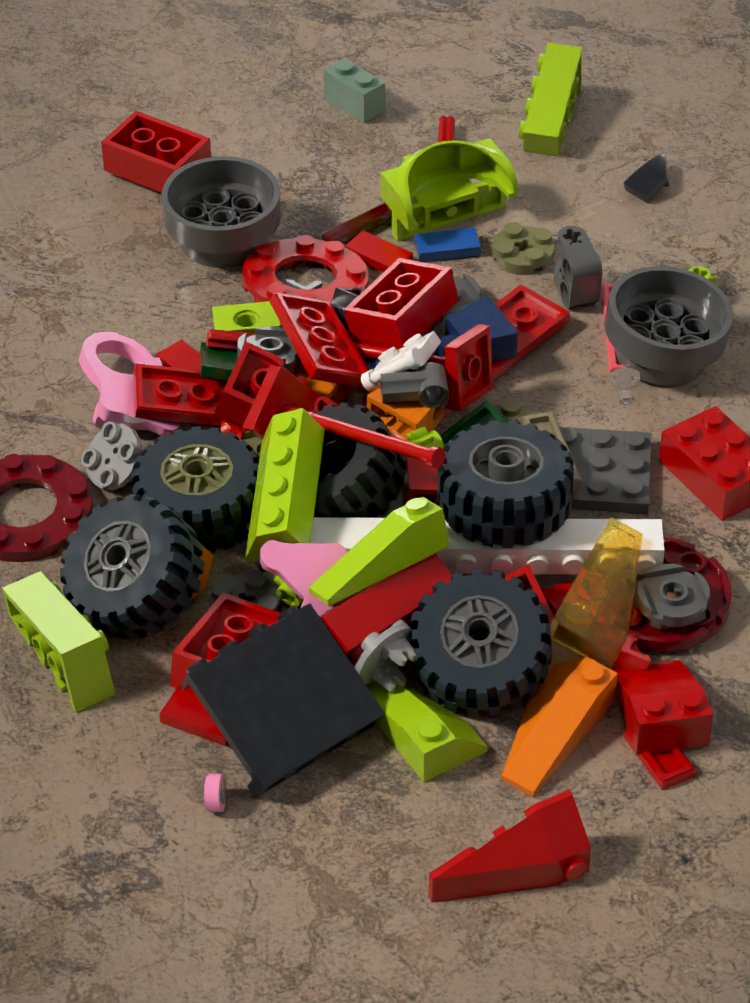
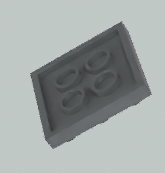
(611, 468)

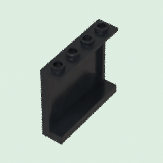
(284, 697)

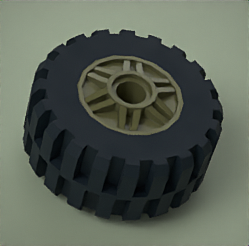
(203, 480)

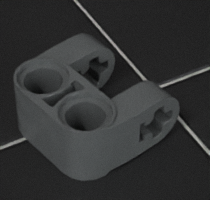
(580, 271)

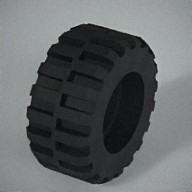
(369, 478)

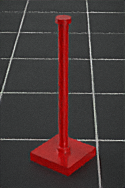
(466, 365)
(285, 393)

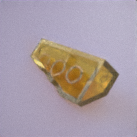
(600, 601)

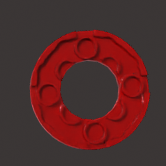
(261, 265)

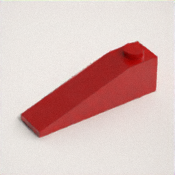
(247, 380)
(532, 854)

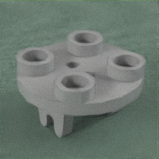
(112, 456)
(384, 654)

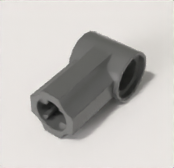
(425, 384)

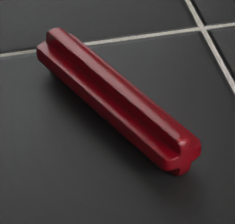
(363, 221)

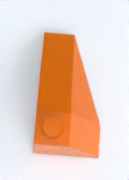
(557, 720)

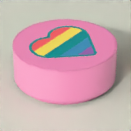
(215, 792)

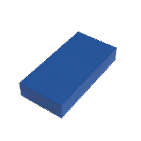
(447, 244)

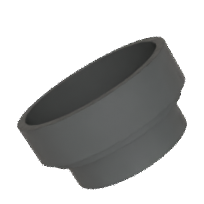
(221, 209)
(667, 323)

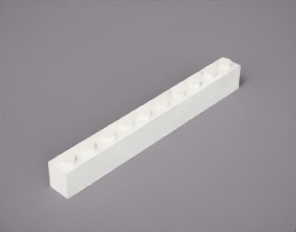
(558, 554)

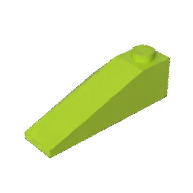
(393, 545)
(425, 732)

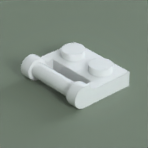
(412, 355)

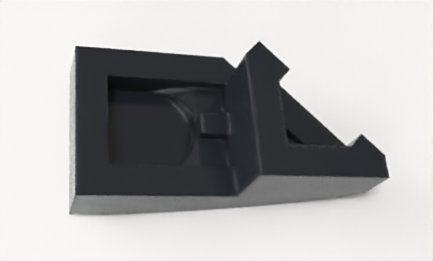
(648, 179)

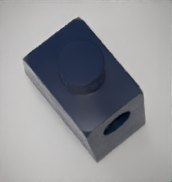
(484, 312)

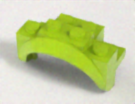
(436, 190)

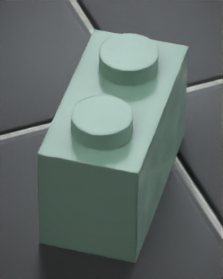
(354, 90)

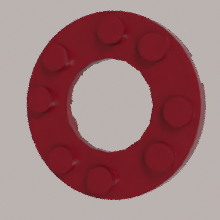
(73, 503)
(688, 636)

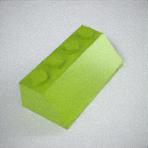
(286, 482)

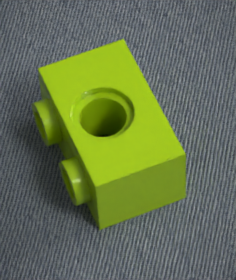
(244, 317)

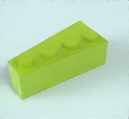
(552, 99)
(61, 639)

